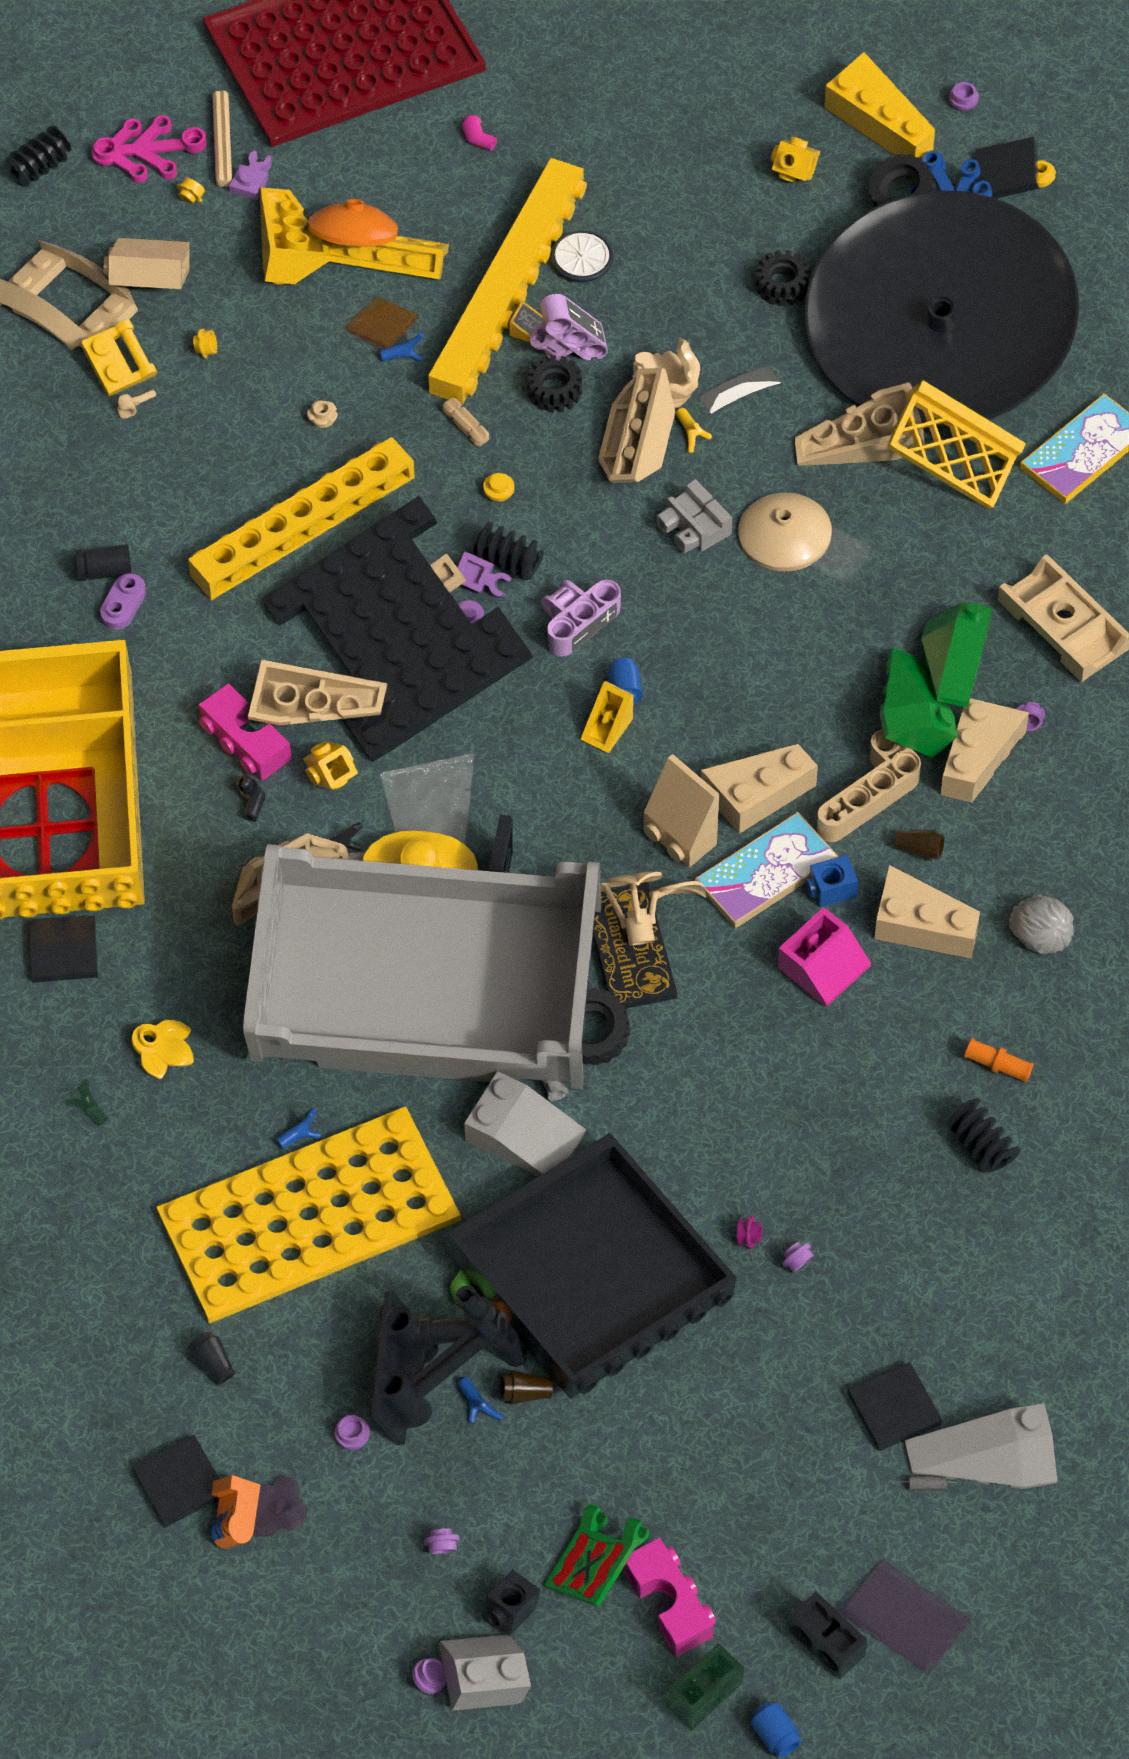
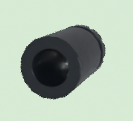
(103, 562)

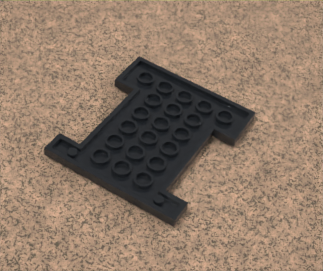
(400, 628)

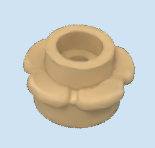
(325, 419)

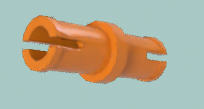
(999, 1060)

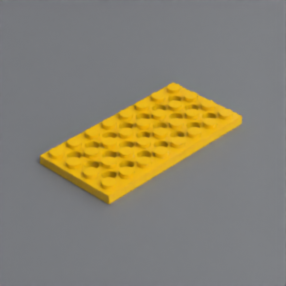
(299, 1234)

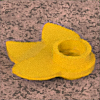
(166, 1049)

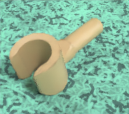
(127, 404)

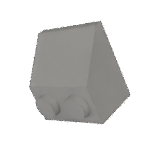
(484, 1672)

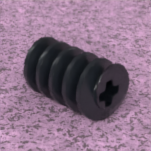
(37, 154)
(507, 551)
(981, 1138)

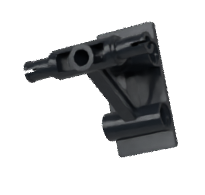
(413, 1341)

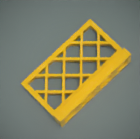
(961, 421)

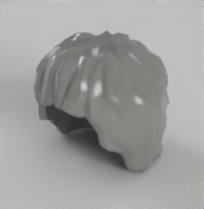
(1042, 924)

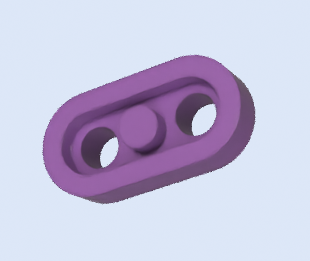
(125, 599)

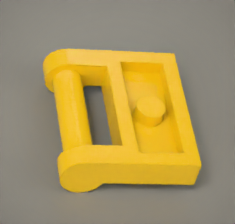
(109, 362)

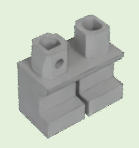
(697, 516)

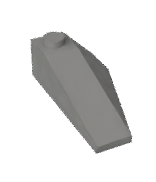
(997, 1448)

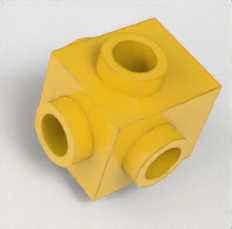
(804, 159)
(338, 768)

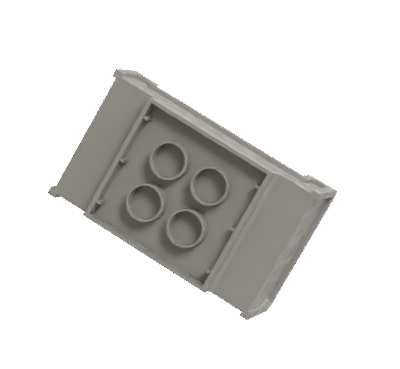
(421, 968)

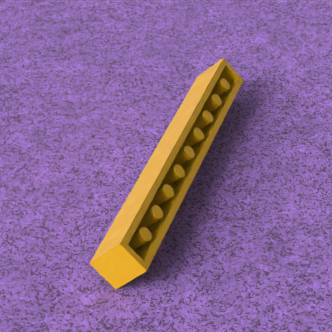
(507, 281)

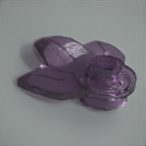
(274, 1503)

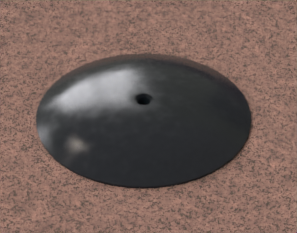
(953, 254)

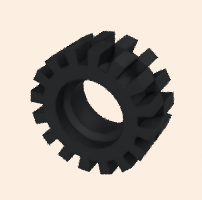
(782, 264)
(554, 370)

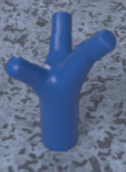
(402, 350)
(299, 1131)
(476, 1401)

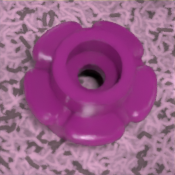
(749, 1232)

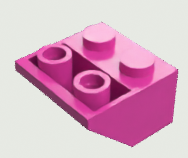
(823, 957)

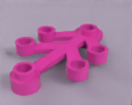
(146, 147)

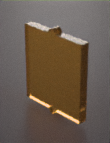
(382, 322)

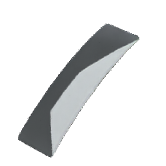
(738, 387)

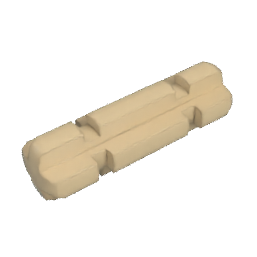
(466, 421)

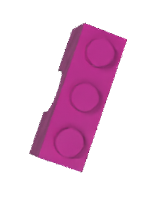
(258, 751)
(657, 1570)

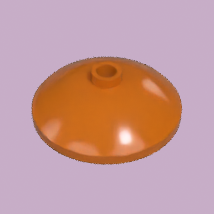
(353, 224)

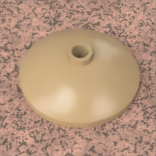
(784, 543)

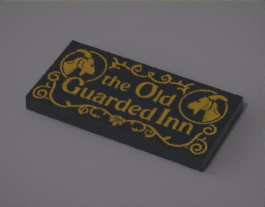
(635, 972)

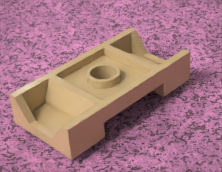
(1084, 640)

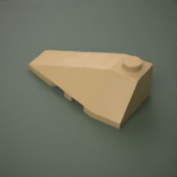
(859, 433)
(304, 695)

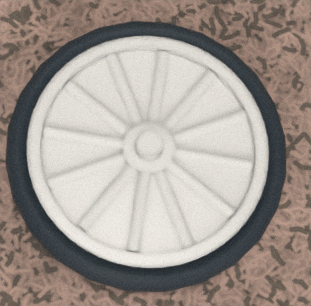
(582, 256)

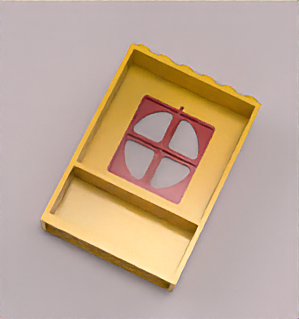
(74, 727)

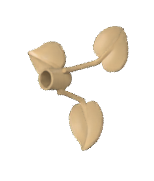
(638, 923)

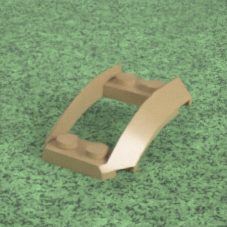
(22, 292)

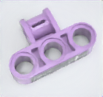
(568, 330)
(570, 605)

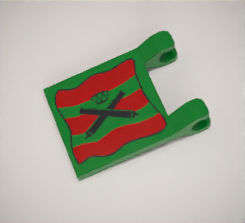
(594, 1559)

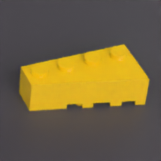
(878, 109)

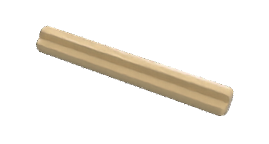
(222, 138)

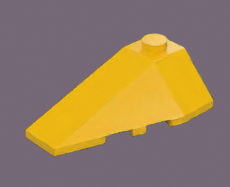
(287, 244)

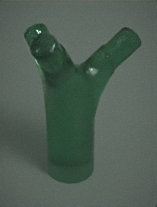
(88, 1104)

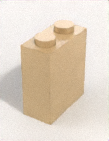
(148, 263)

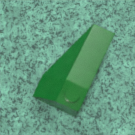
(910, 707)

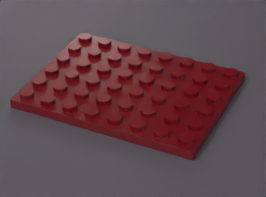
(338, 59)

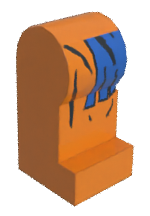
(235, 1511)

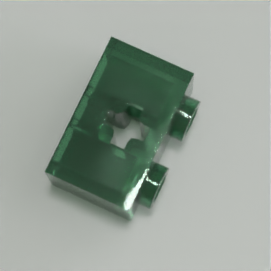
(705, 1686)

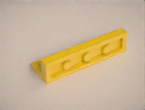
(400, 256)

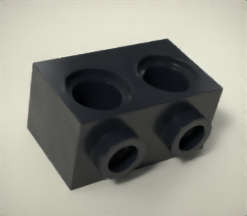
(828, 1635)

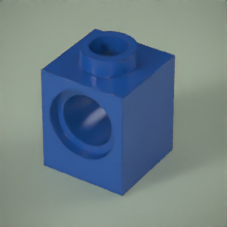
(836, 870)

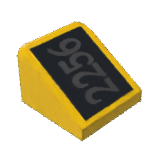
(524, 322)

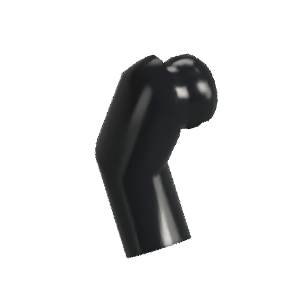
(252, 795)

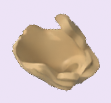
(681, 370)

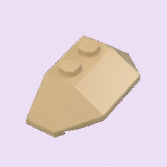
(638, 427)
(248, 890)

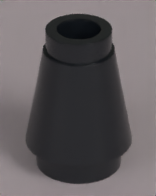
(212, 1357)

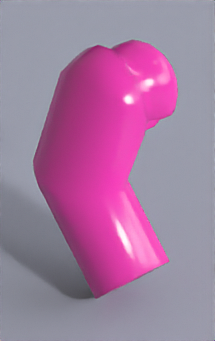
(474, 134)

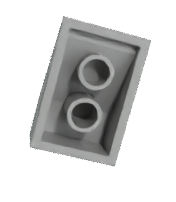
(521, 1126)

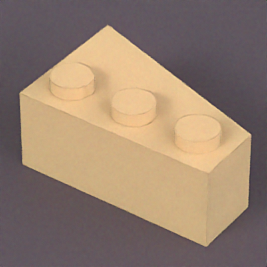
(983, 742)
(761, 784)
(925, 917)

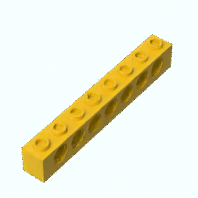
(283, 531)

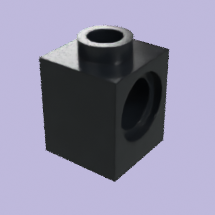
(513, 1591)

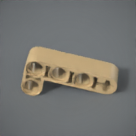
(840, 817)

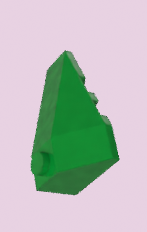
(955, 650)

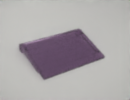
(905, 1616)

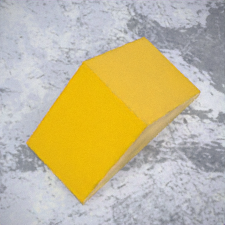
(608, 717)

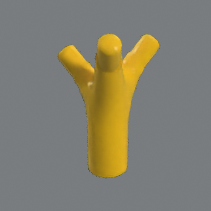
(691, 427)

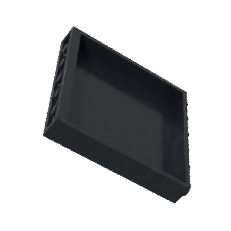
(591, 1265)

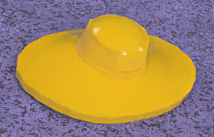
(421, 849)

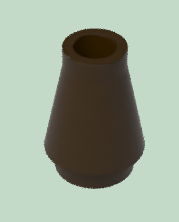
(921, 843)
(524, 1387)

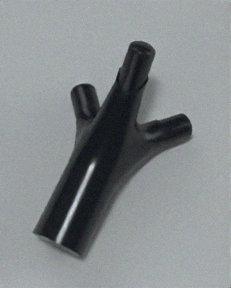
(345, 837)

